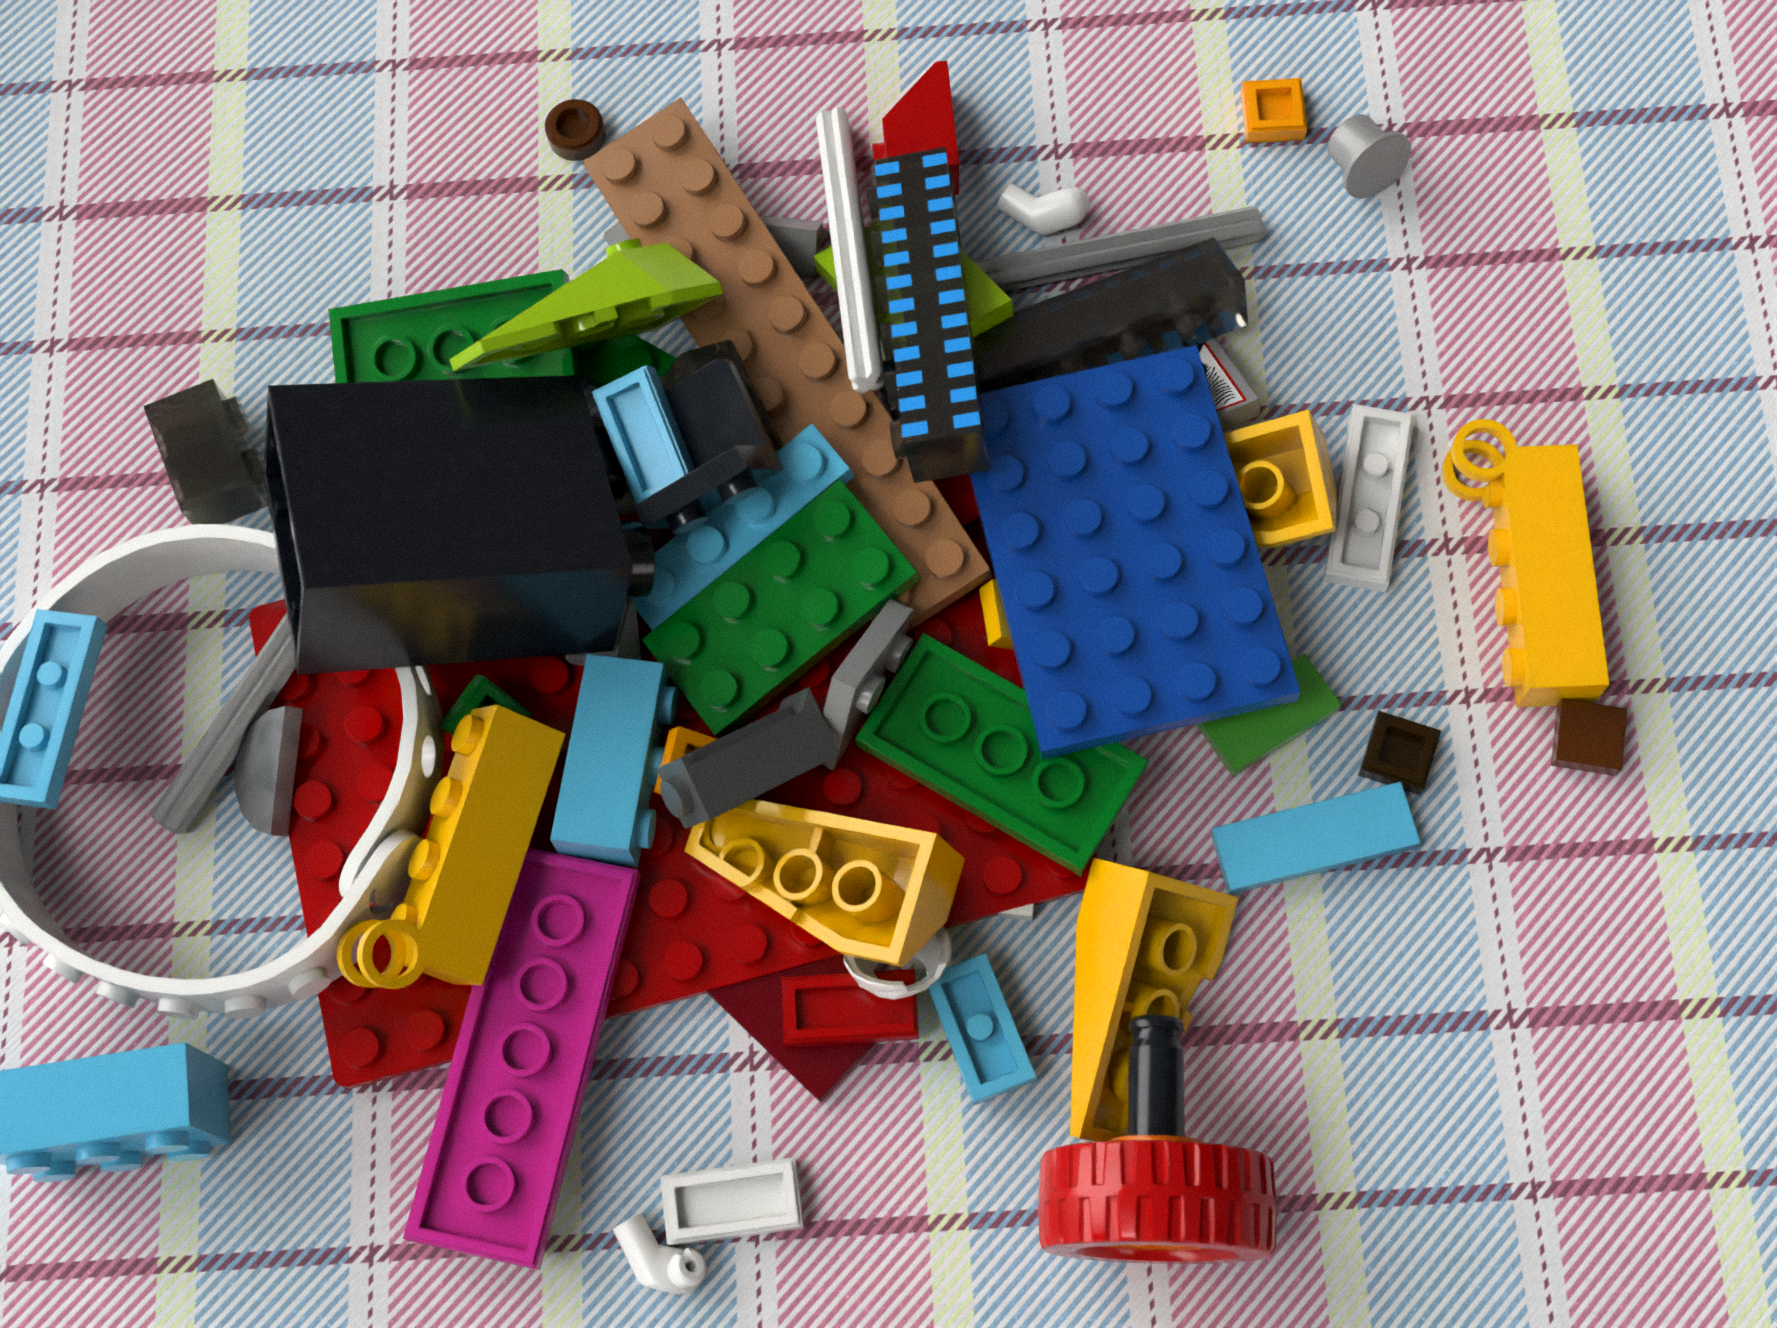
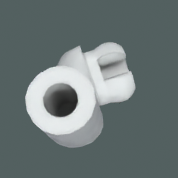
(659, 1265)

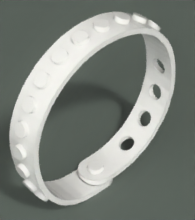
(374, 868)

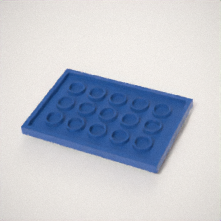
(1126, 555)

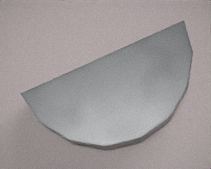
(268, 770)

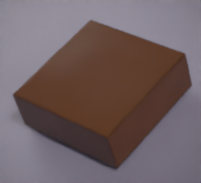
(1589, 737)

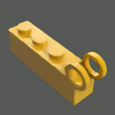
(1543, 564)
(469, 856)

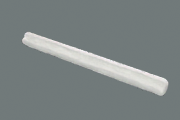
(850, 252)

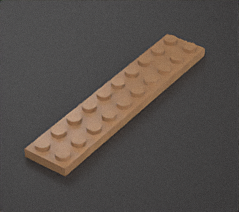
(677, 190)

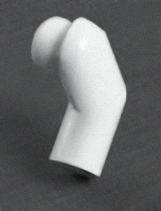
(1048, 212)

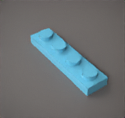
(733, 530)

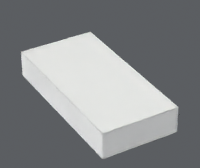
(731, 1202)

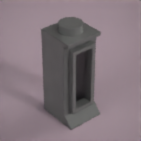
(748, 761)

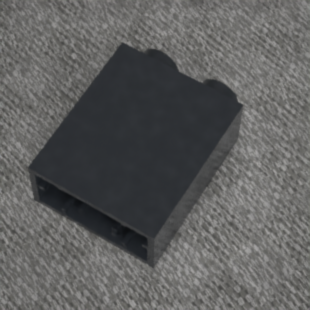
(447, 522)

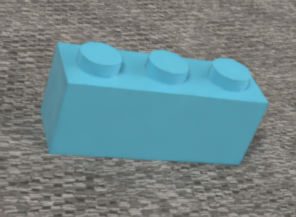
(614, 761)

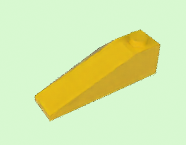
(1284, 479)
(842, 878)
(1136, 954)

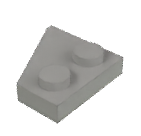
(863, 674)

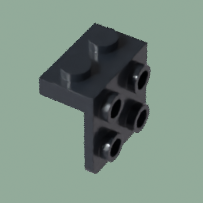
(724, 444)

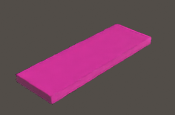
(524, 1063)

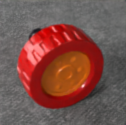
(1156, 1190)

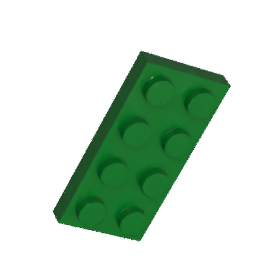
(420, 332)
(780, 609)
(977, 746)

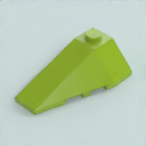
(617, 298)

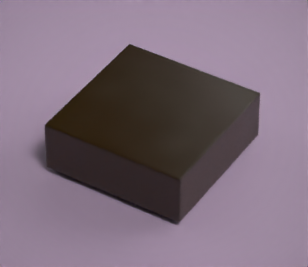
(1399, 752)

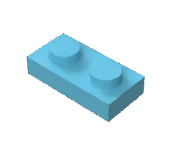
(980, 1030)

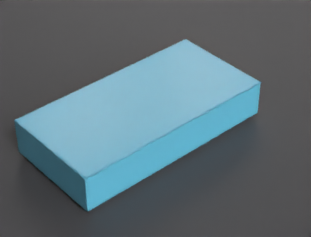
(643, 432)

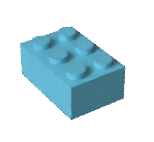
(112, 1111)

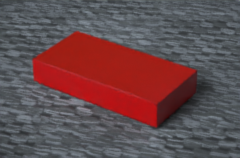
(837, 1011)

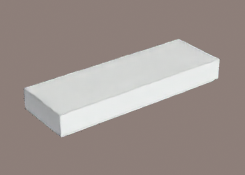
(1369, 498)

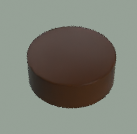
(575, 129)

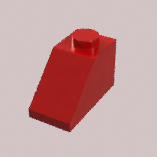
(922, 121)

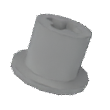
(1368, 155)

